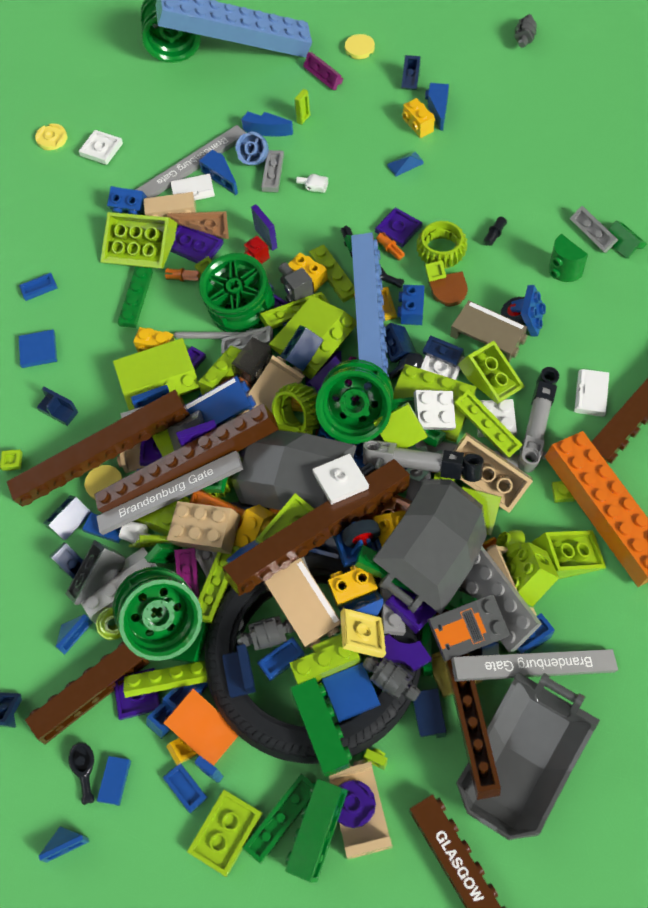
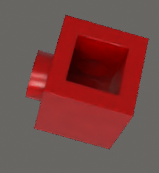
(258, 249)

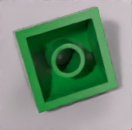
(567, 260)

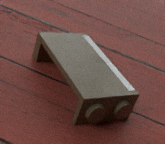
(488, 327)

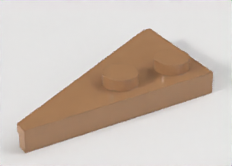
(208, 222)

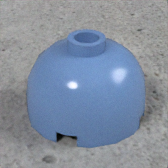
(252, 148)

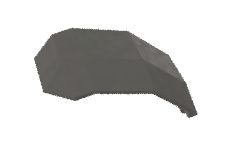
(284, 466)
(433, 544)
(534, 752)

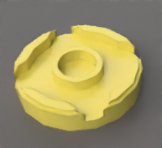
(359, 46)
(51, 137)
(101, 478)

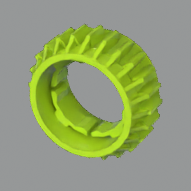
(442, 230)
(283, 411)

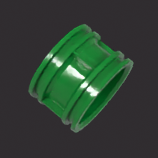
(163, 42)
(233, 283)
(328, 410)
(162, 643)

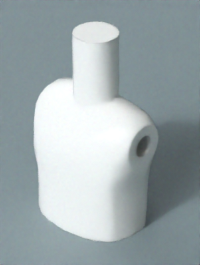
(314, 183)
(132, 530)

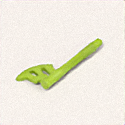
(148, 541)

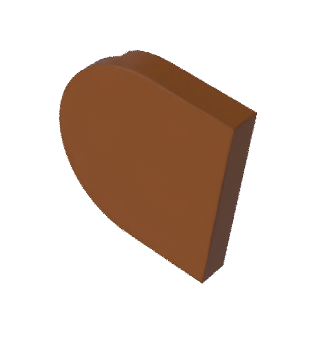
(450, 290)

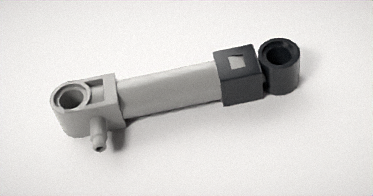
(541, 404)
(449, 464)

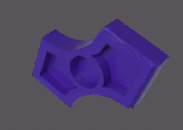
(411, 655)

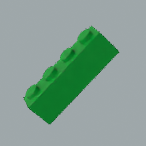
(320, 727)
(316, 830)

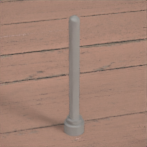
(207, 335)

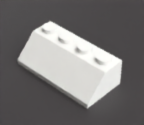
(104, 596)

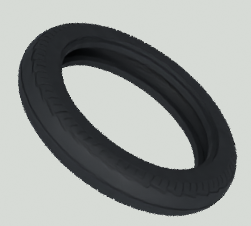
(264, 731)

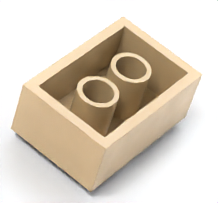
(204, 527)

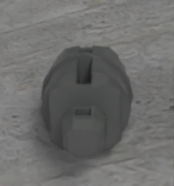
(525, 30)
(266, 633)
(391, 678)

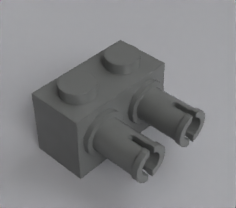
(296, 284)

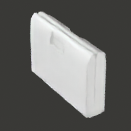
(199, 185)
(591, 392)

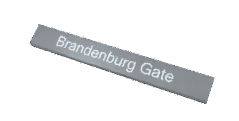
(190, 163)
(169, 492)
(533, 664)

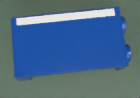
(223, 401)

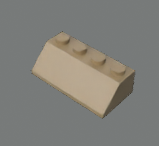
(498, 474)

